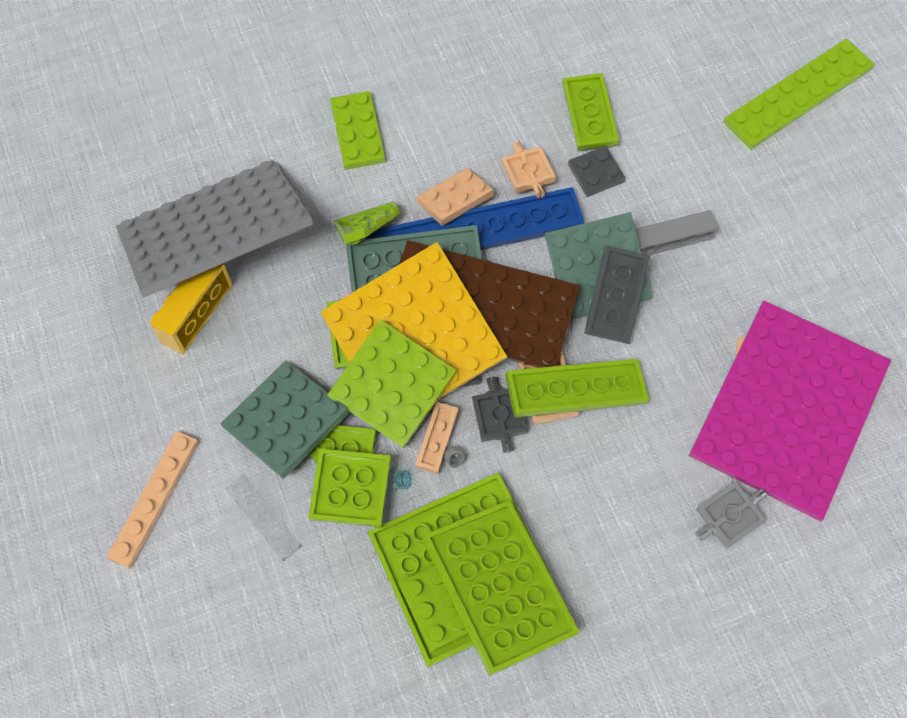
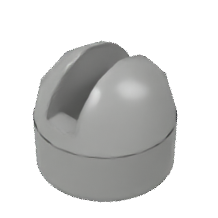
(452, 460)

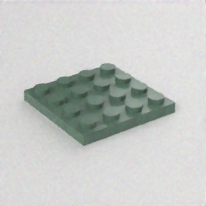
(579, 250)
(284, 419)

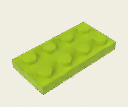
(590, 111)
(357, 130)

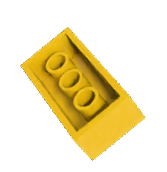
(190, 307)

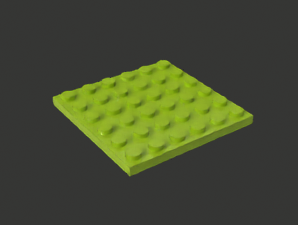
(405, 554)

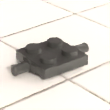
(496, 416)

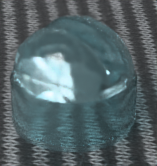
(401, 479)

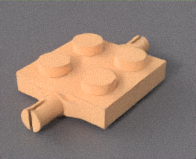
(528, 169)

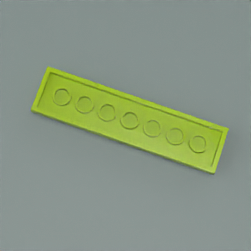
(798, 93)

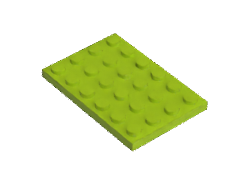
(500, 587)

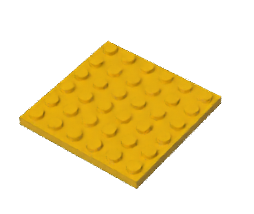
(426, 305)

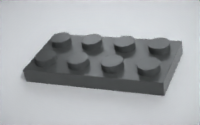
(617, 294)

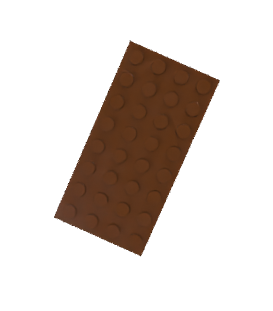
(520, 307)

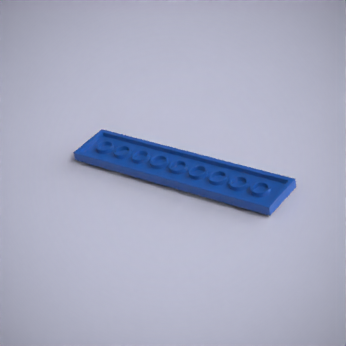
(505, 221)

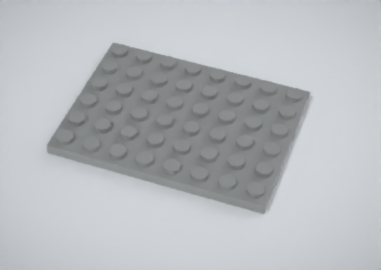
(211, 227)

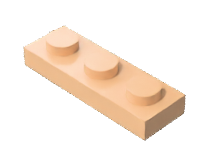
(437, 438)

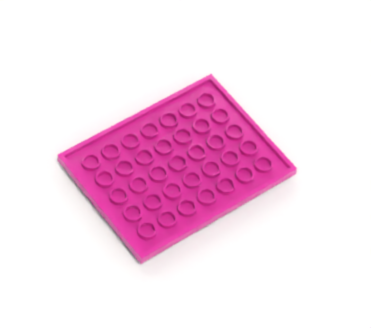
(791, 410)

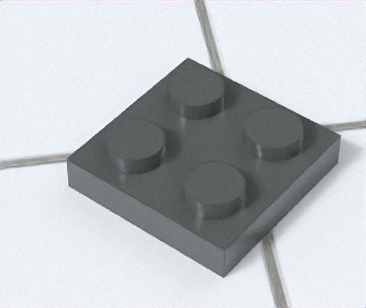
(596, 171)

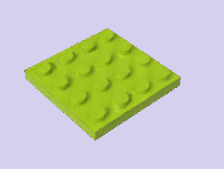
(392, 383)

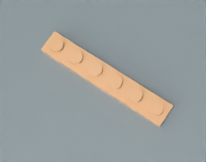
(152, 500)

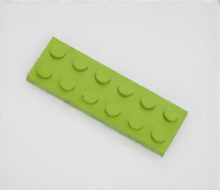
(576, 387)

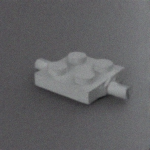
(731, 515)

